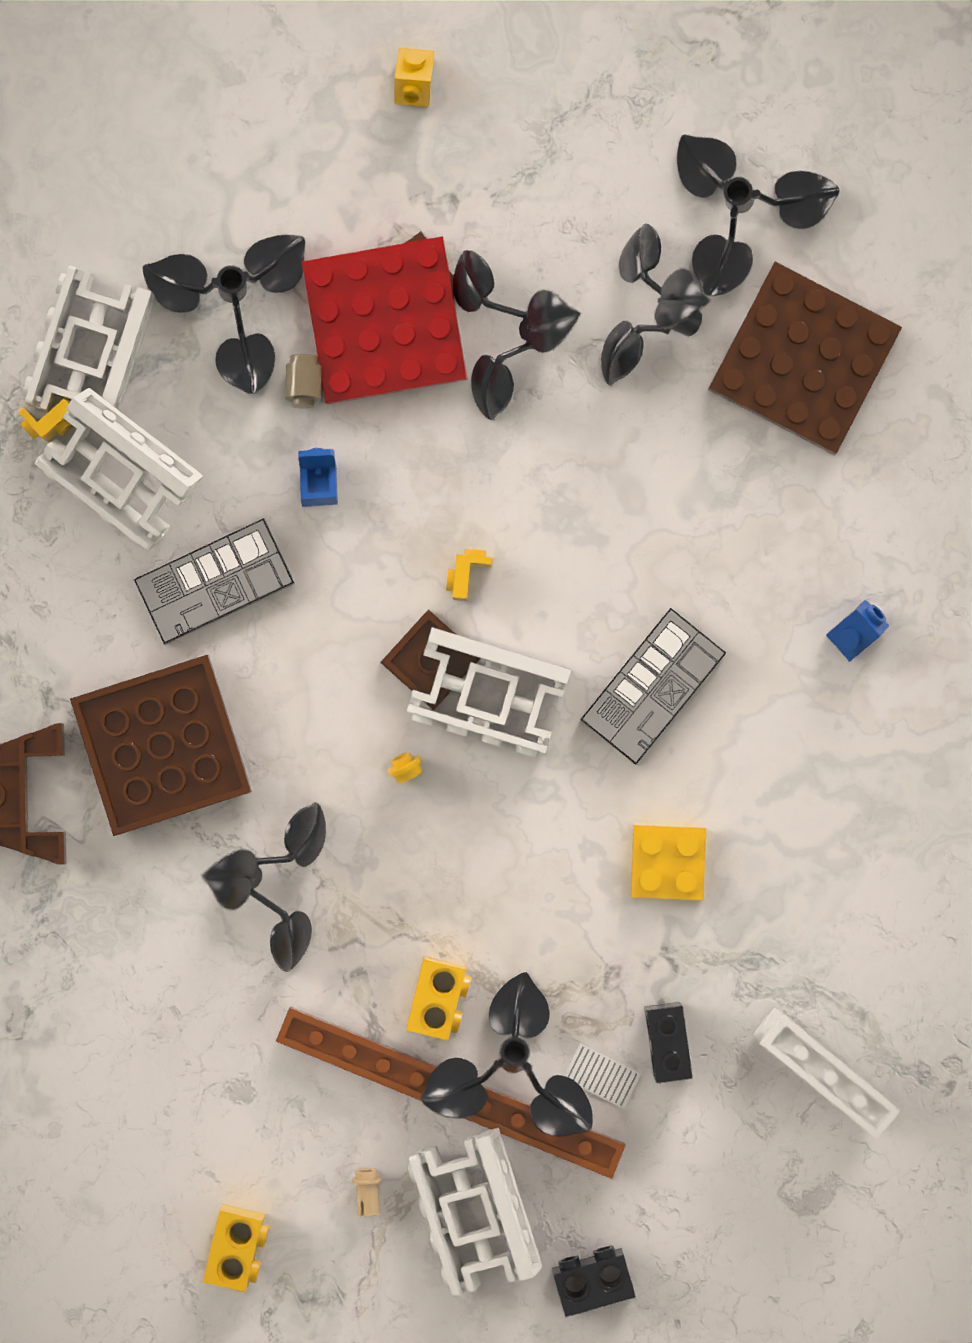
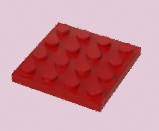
(384, 320)

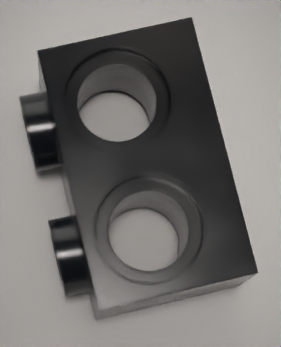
(668, 1042)
(596, 1291)

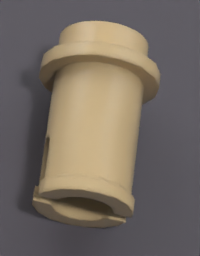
(367, 1191)

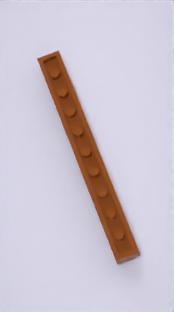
(411, 1077)

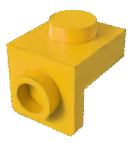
(413, 77)
(49, 425)
(459, 578)

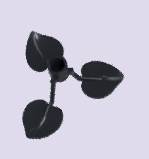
(709, 164)
(182, 277)
(676, 308)
(543, 328)
(238, 874)
(516, 1010)

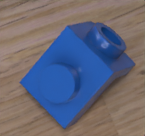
(318, 477)
(858, 630)

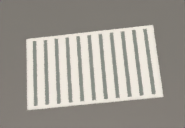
(602, 1076)

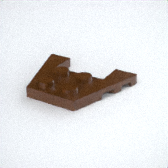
(14, 794)

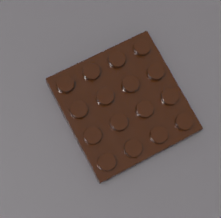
(805, 358)
(161, 745)

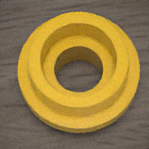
(405, 767)

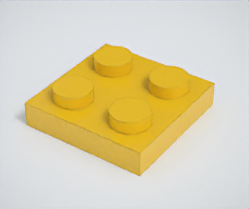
(668, 862)

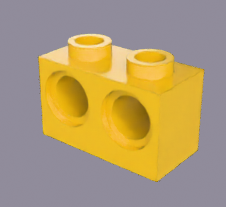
(429, 996)
(227, 1246)

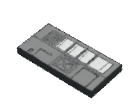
(214, 581)
(653, 686)

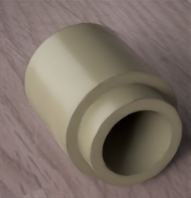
(303, 381)

